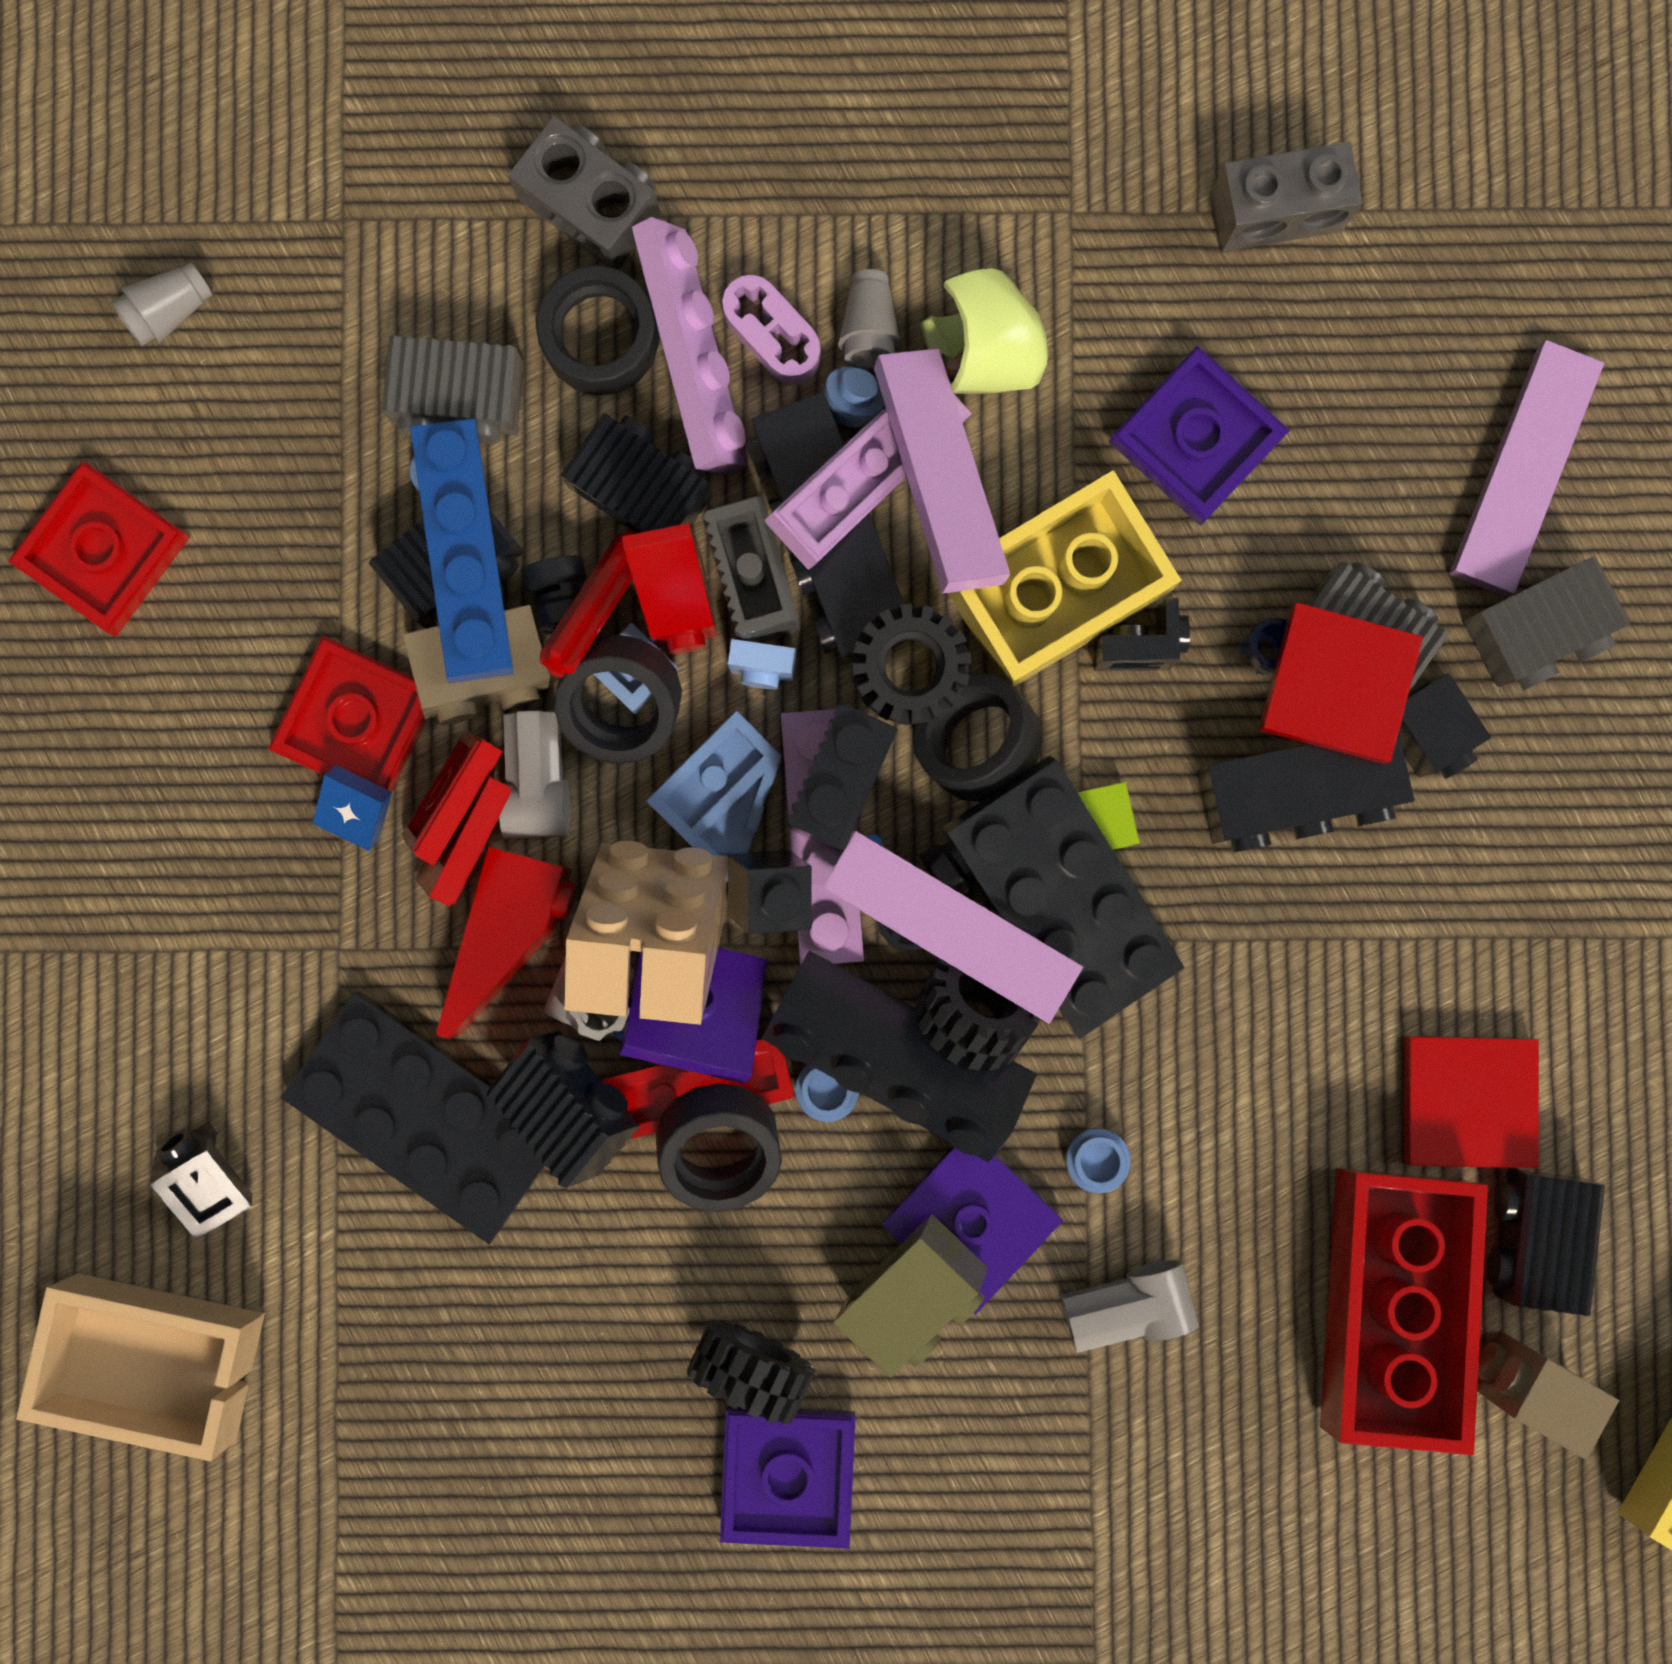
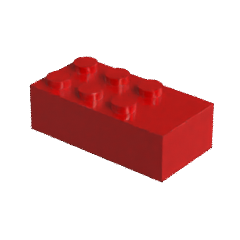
(1404, 1311)

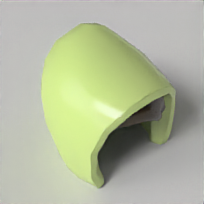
(993, 339)

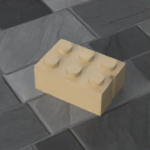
(653, 905)
(140, 1366)

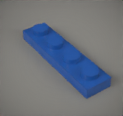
(461, 551)

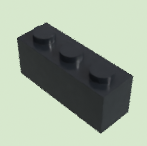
(1299, 790)

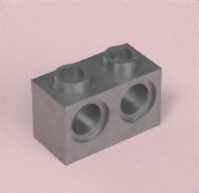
(1285, 196)
(576, 202)

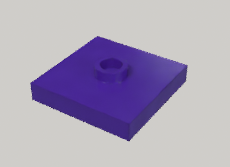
(1198, 435)
(728, 1030)
(983, 1208)
(788, 1479)

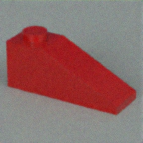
(671, 587)
(508, 922)

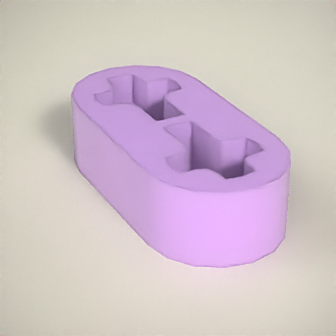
(782, 320)

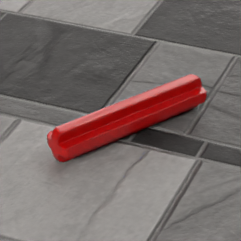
(588, 611)

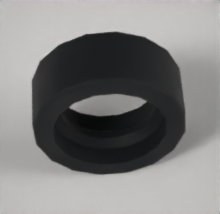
(590, 283)
(609, 741)
(1014, 757)
(724, 1186)

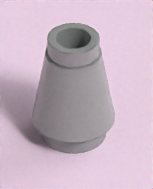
(161, 303)
(869, 320)

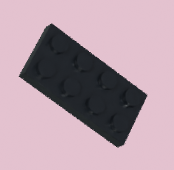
(1063, 884)
(416, 1116)

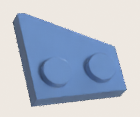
(720, 789)

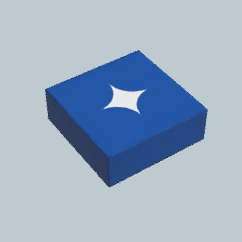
(352, 807)

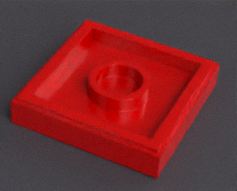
(99, 549)
(1341, 683)
(351, 716)
(450, 796)
(457, 860)
(1471, 1101)

